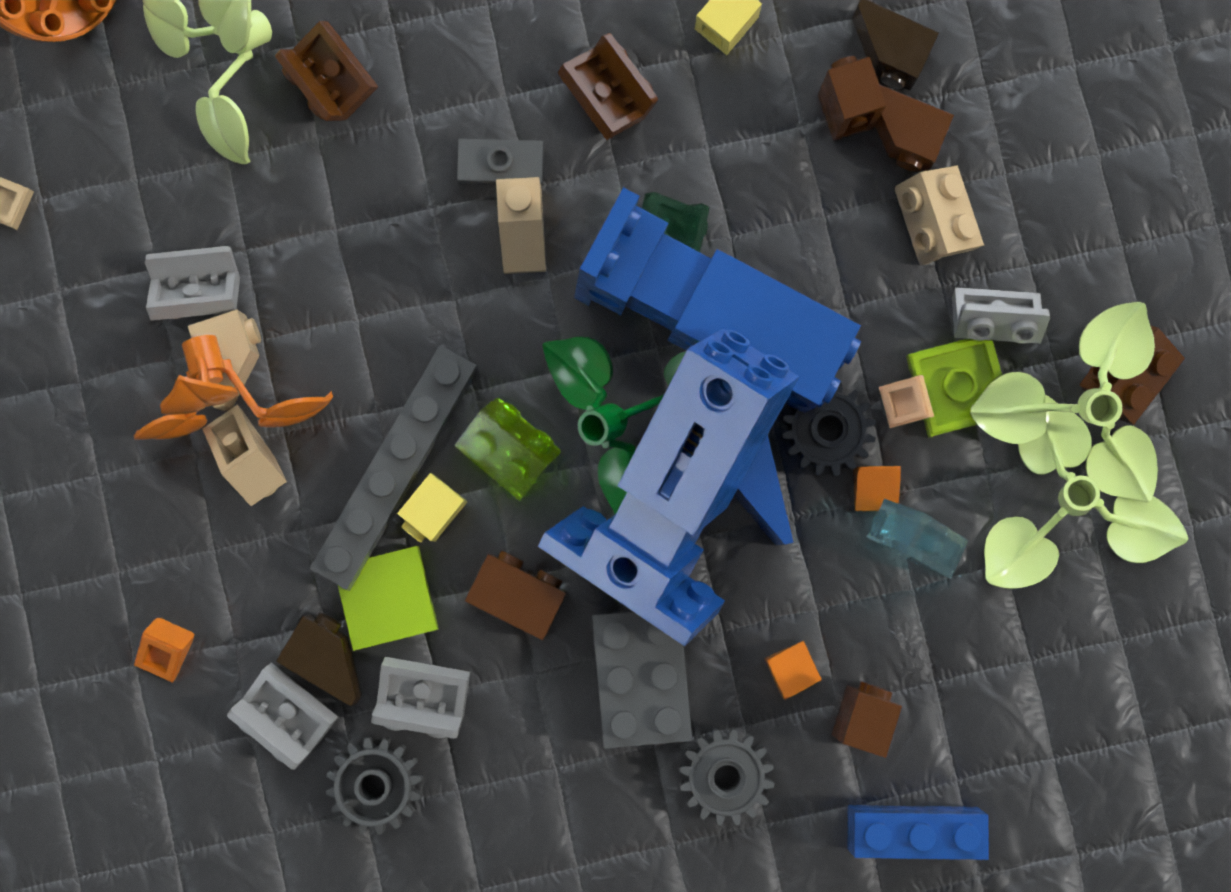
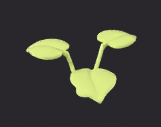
(239, 33)
(1119, 344)
(1139, 530)

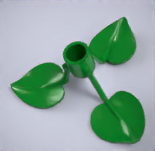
(580, 371)

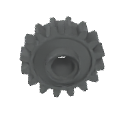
(733, 798)
(357, 802)

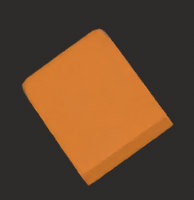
(874, 485)
(163, 649)
(793, 669)

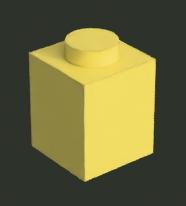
(727, 21)
(431, 509)

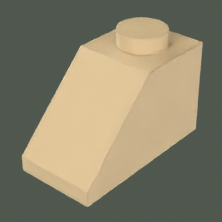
(521, 225)
(237, 342)
(243, 456)

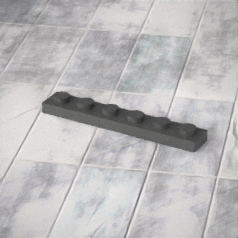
(394, 468)

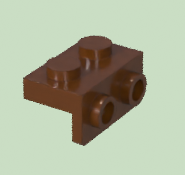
(327, 73)
(609, 87)
(1142, 389)

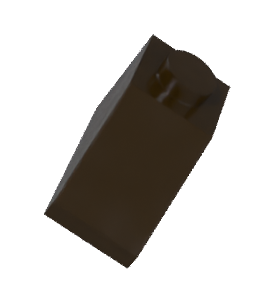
(893, 43)
(323, 657)

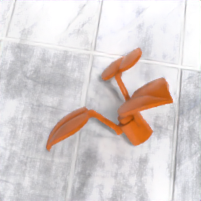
(202, 390)

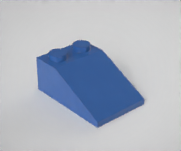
(763, 497)

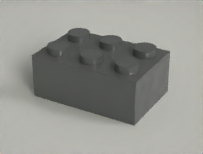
(640, 682)

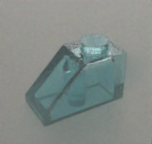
(917, 538)

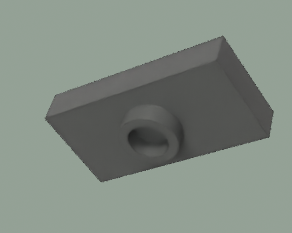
(492, 159)

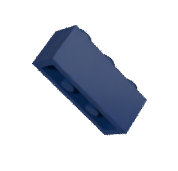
(918, 832)

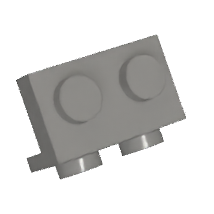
(192, 283)
(999, 315)
(421, 698)
(282, 716)

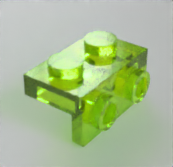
(508, 447)

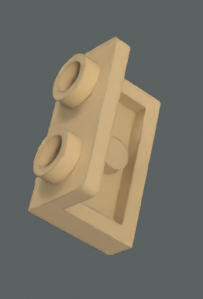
(938, 214)

